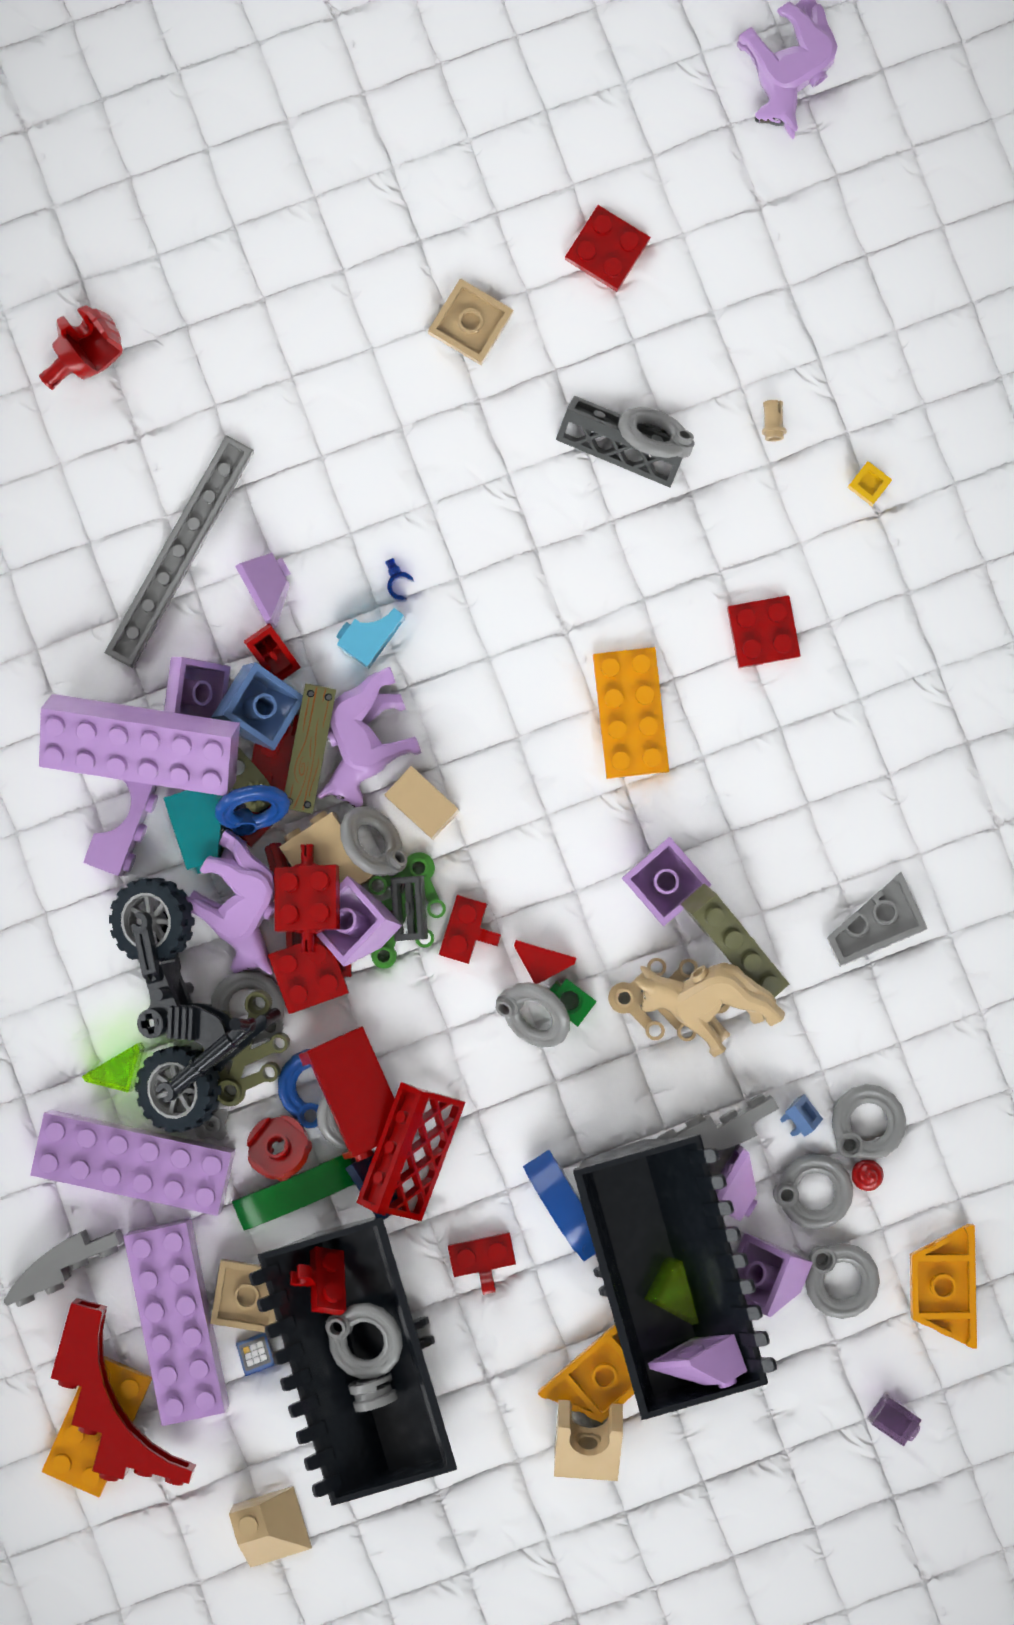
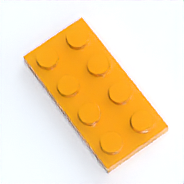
(630, 713)
(75, 1452)

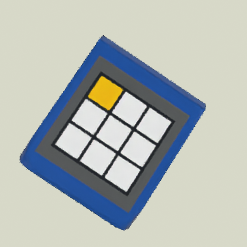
(255, 1353)

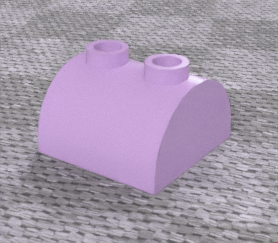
(195, 686)
(665, 880)

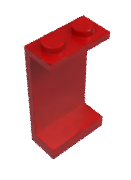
(353, 1089)

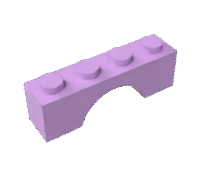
(114, 849)

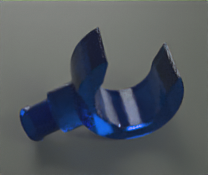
(395, 574)

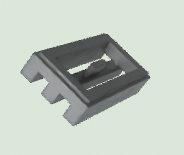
(409, 905)

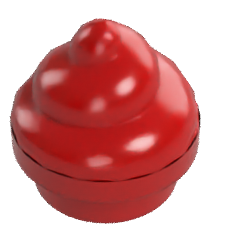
(867, 1175)

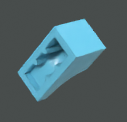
(368, 640)

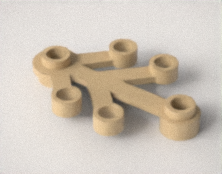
(636, 999)

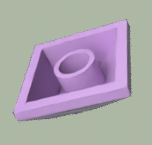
(266, 584)
(363, 924)
(740, 1183)
(775, 1272)
(704, 1361)

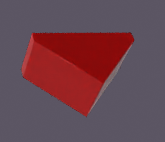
(272, 652)
(542, 962)

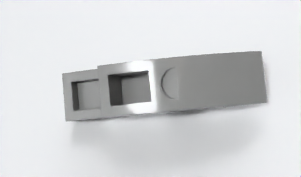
(733, 1126)
(51, 1268)

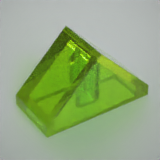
(119, 1071)
(672, 1292)

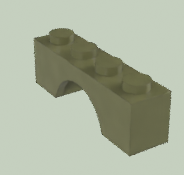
(732, 939)

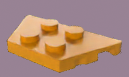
(946, 1285)
(593, 1378)

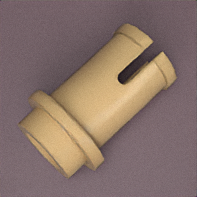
(773, 421)

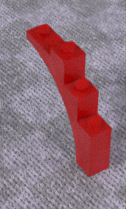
(97, 1410)

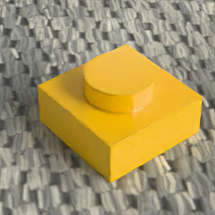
(869, 483)

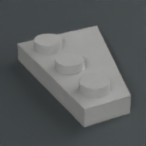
(878, 924)

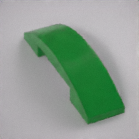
(293, 1193)

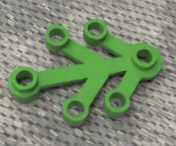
(430, 894)

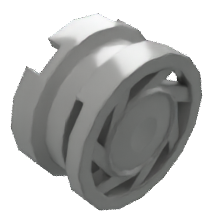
(372, 1393)

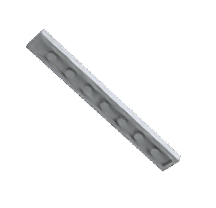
(179, 551)

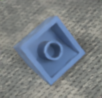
(260, 705)

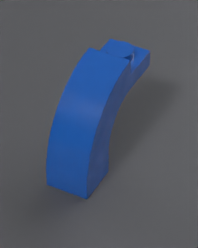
(561, 1202)

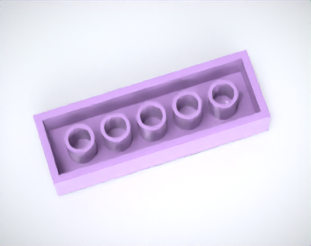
(138, 744)
(132, 1162)
(176, 1322)

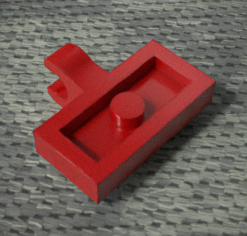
(465, 929)
(482, 1256)
(325, 1278)

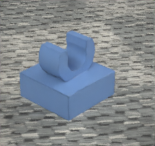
(803, 1116)

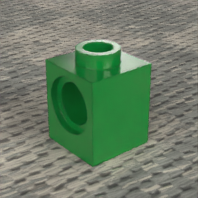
(585, 1002)

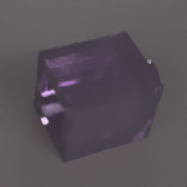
(895, 1419)

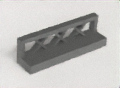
(605, 423)

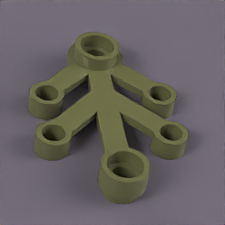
(249, 1056)

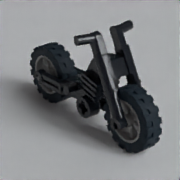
(173, 1009)

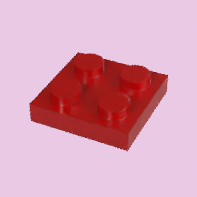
(607, 248)
(763, 631)
(307, 977)

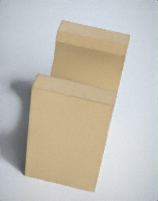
(422, 803)
(588, 1451)

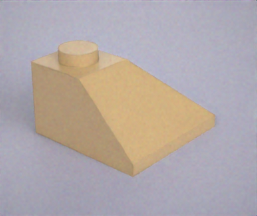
(270, 1527)

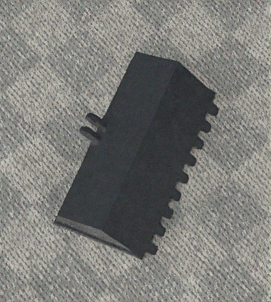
(655, 1205)
(354, 1449)

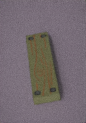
(309, 747)

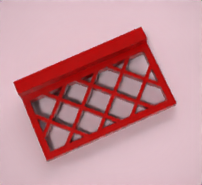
(396, 1146)

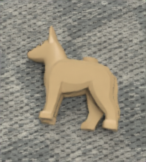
(701, 997)

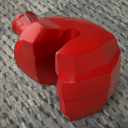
(83, 348)

